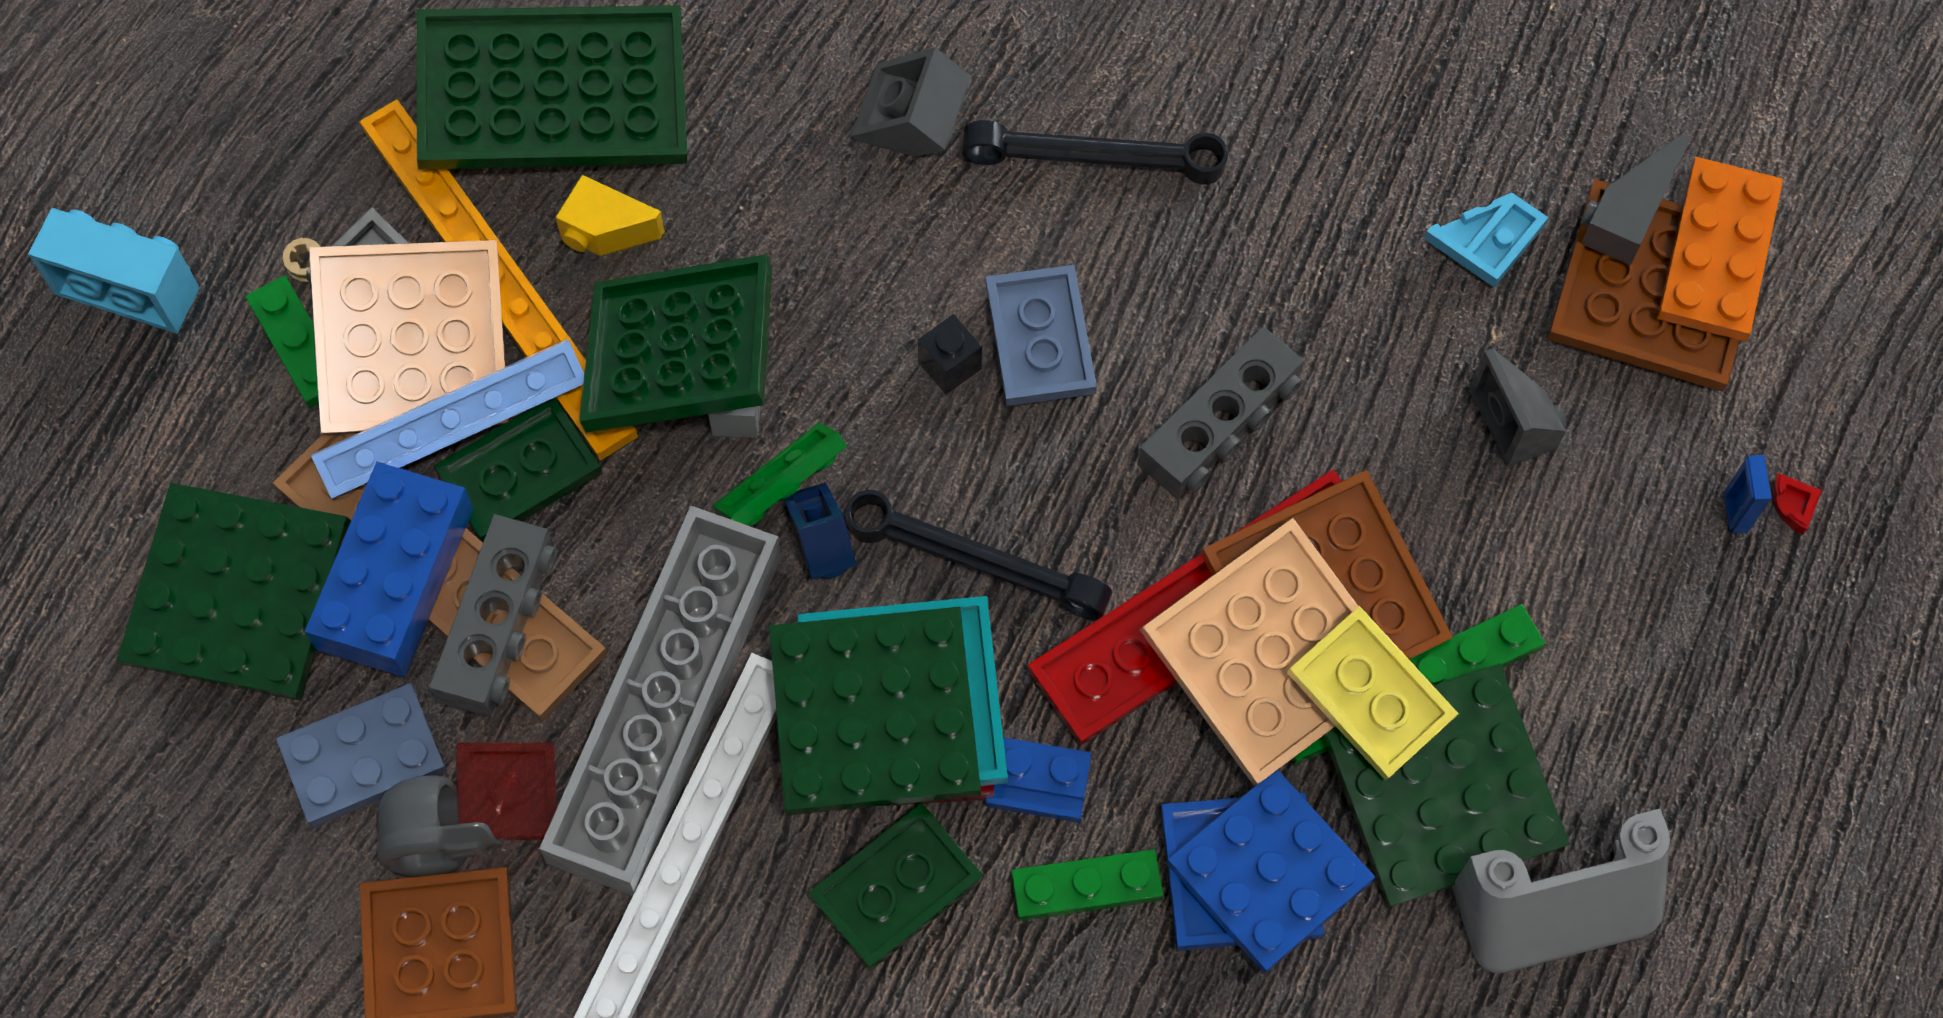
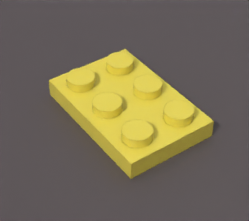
(1372, 693)

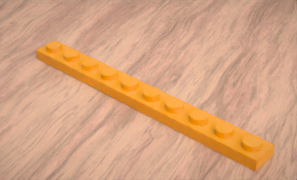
(458, 220)

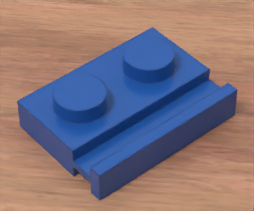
(1043, 780)

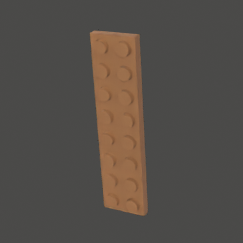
(555, 648)

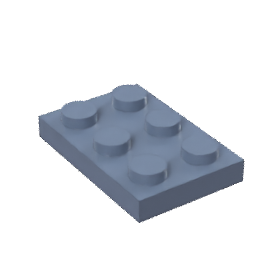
(1040, 335)
(360, 754)

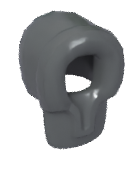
(421, 829)

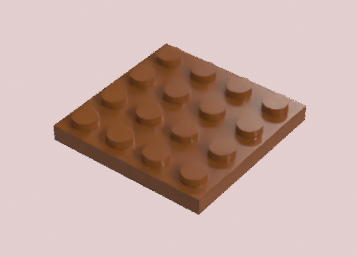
(1616, 305)
(1363, 551)

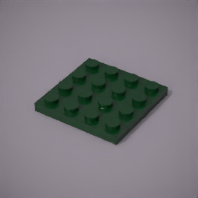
(677, 344)
(232, 591)
(873, 711)
(1456, 797)

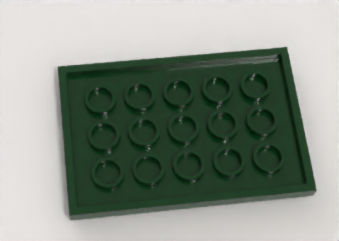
(550, 87)

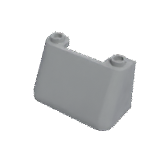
(1540, 921)

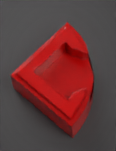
(1794, 501)

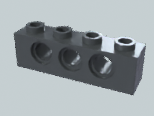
(1259, 359)
(506, 546)

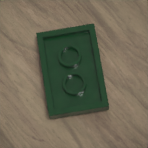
(521, 466)
(895, 886)

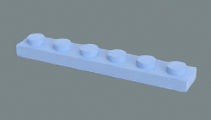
(450, 417)

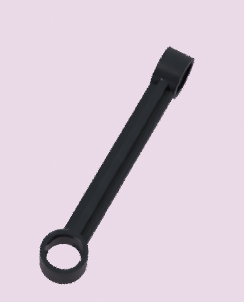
(991, 142)
(1075, 593)

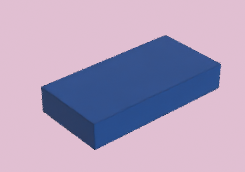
(1747, 494)

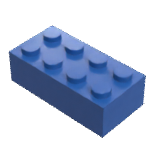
(390, 569)

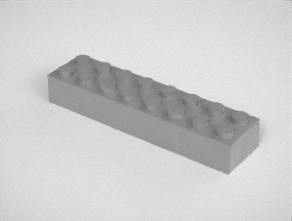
(661, 701)

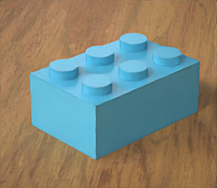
(114, 269)

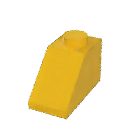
(606, 219)

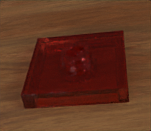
(507, 787)

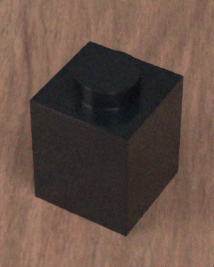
(949, 354)

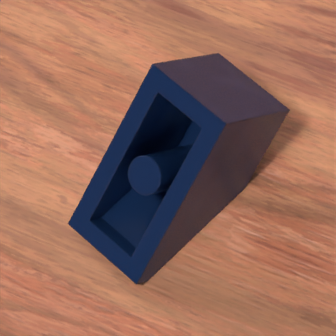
(820, 531)

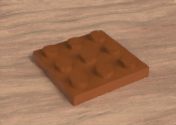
(439, 946)

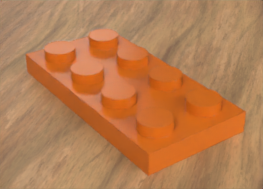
(1720, 249)

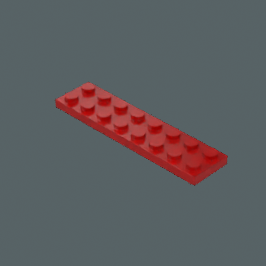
(1110, 664)

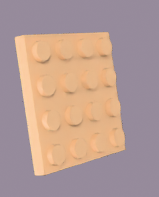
(401, 326)
(1240, 637)

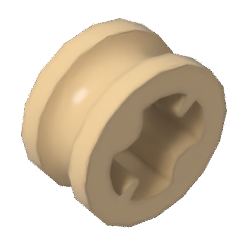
(292, 252)

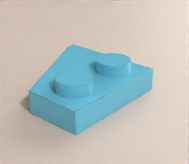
(1490, 236)

